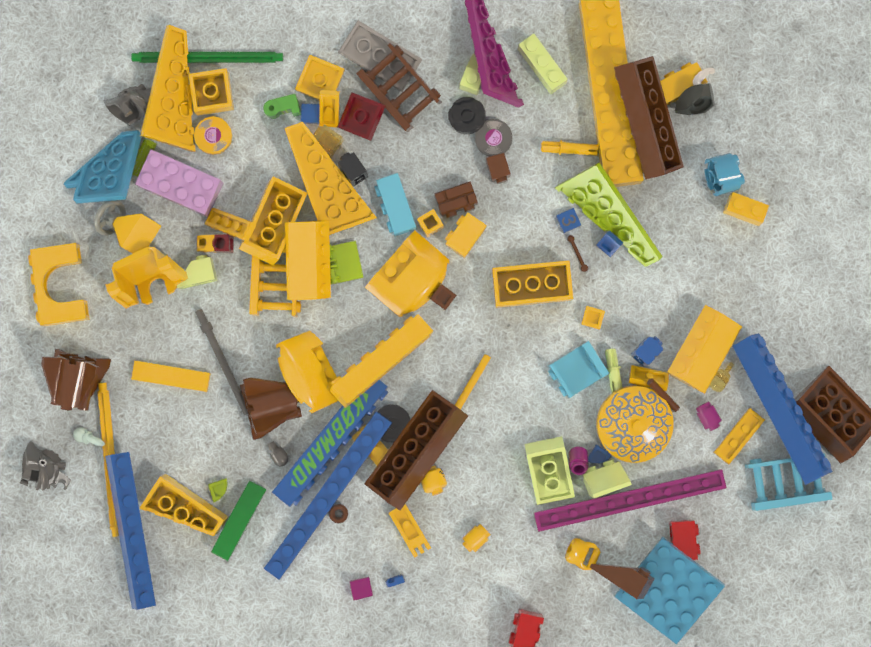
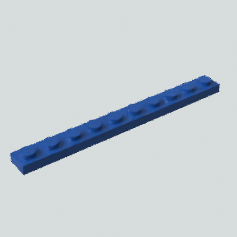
(327, 495)

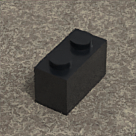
(352, 168)

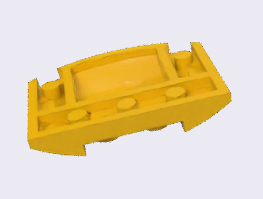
(409, 275)
(307, 370)

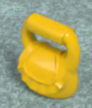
(578, 551)

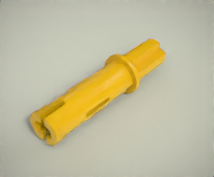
(569, 148)

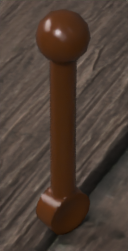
(584, 267)

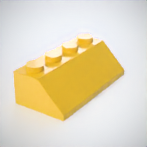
(307, 260)
(704, 349)

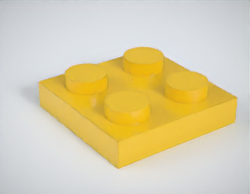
(319, 76)

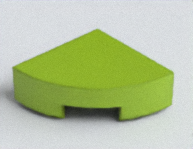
(218, 489)

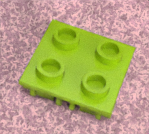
(345, 263)

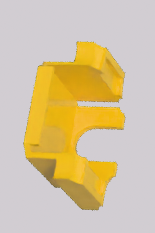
(141, 270)

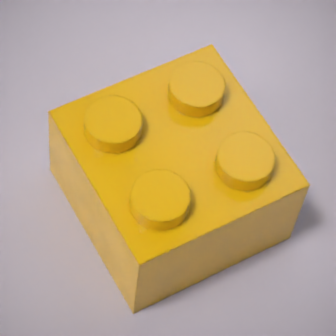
(211, 92)

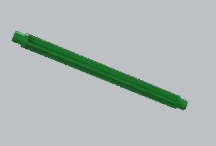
(215, 57)

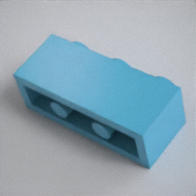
(395, 205)

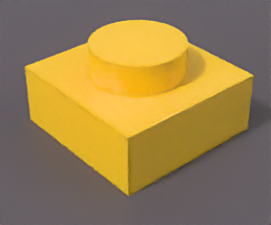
(593, 317)

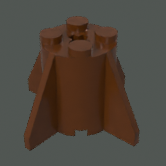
(73, 378)
(268, 405)

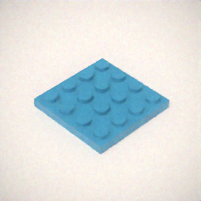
(677, 594)

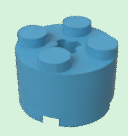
(723, 174)

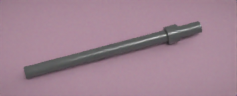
(207, 328)

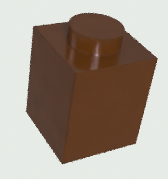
(498, 168)

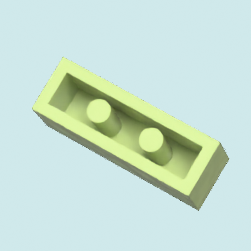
(542, 64)

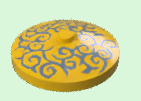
(634, 424)

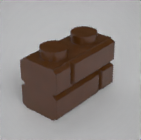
(456, 199)

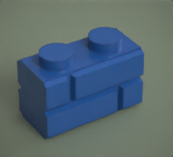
(647, 350)

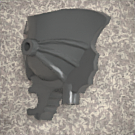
(129, 104)
(42, 468)

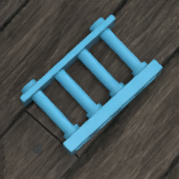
(781, 499)

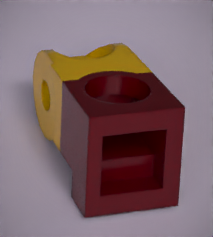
(215, 243)

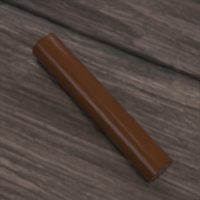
(659, 391)

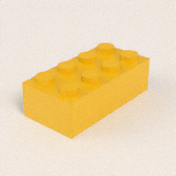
(277, 205)
(532, 284)

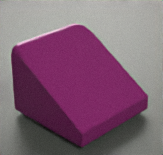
(361, 588)

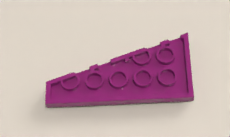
(490, 56)

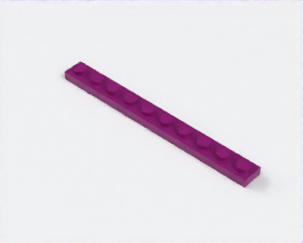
(630, 500)

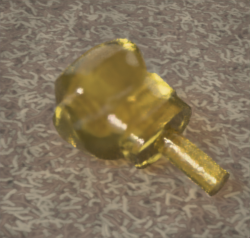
(721, 379)

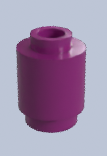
(708, 416)
(578, 460)

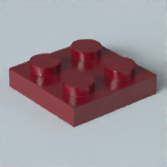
(361, 116)

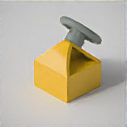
(132, 231)

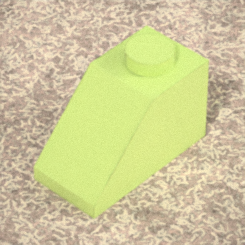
(471, 79)
(199, 272)

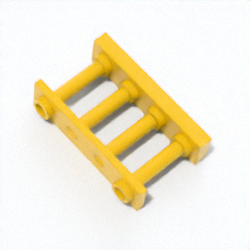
(259, 286)

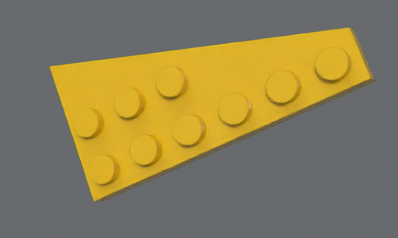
(170, 98)
(326, 186)

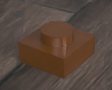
(443, 296)

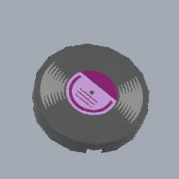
(493, 137)

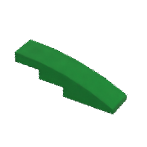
(238, 521)

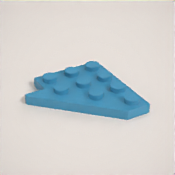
(108, 172)

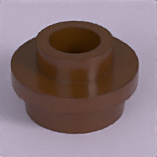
(334, 518)

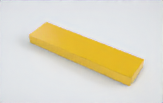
(230, 224)
(170, 376)

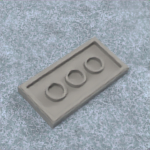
(368, 48)

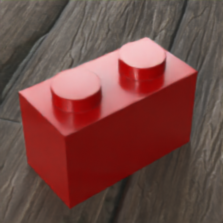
(683, 536)

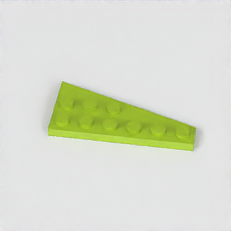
(607, 209)

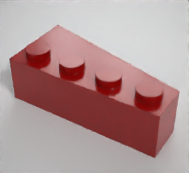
(526, 629)

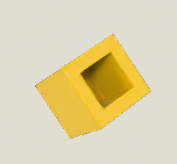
(430, 223)

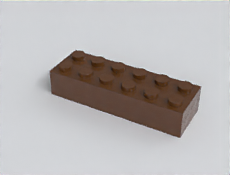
(649, 117)
(416, 450)

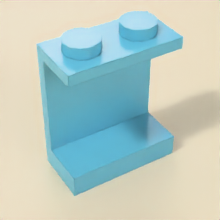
(577, 370)

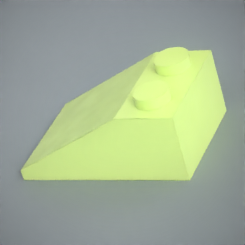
(549, 470)
(605, 479)

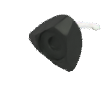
(697, 98)

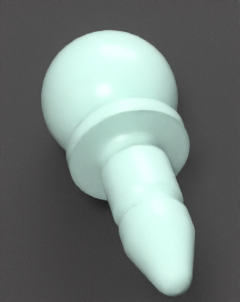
(82, 435)

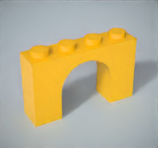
(43, 263)

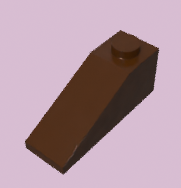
(630, 579)

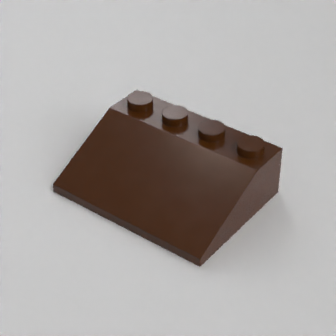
(835, 414)

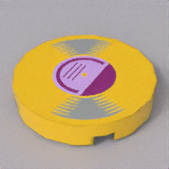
(213, 135)

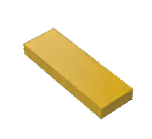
(739, 436)

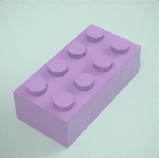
(179, 183)

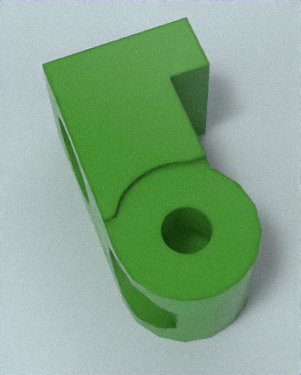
(282, 105)

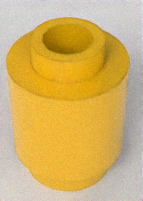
(475, 538)

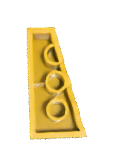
(183, 506)

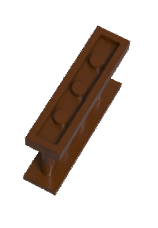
(394, 104)

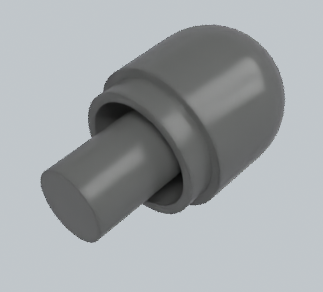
(278, 454)

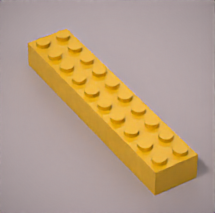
(603, 51)

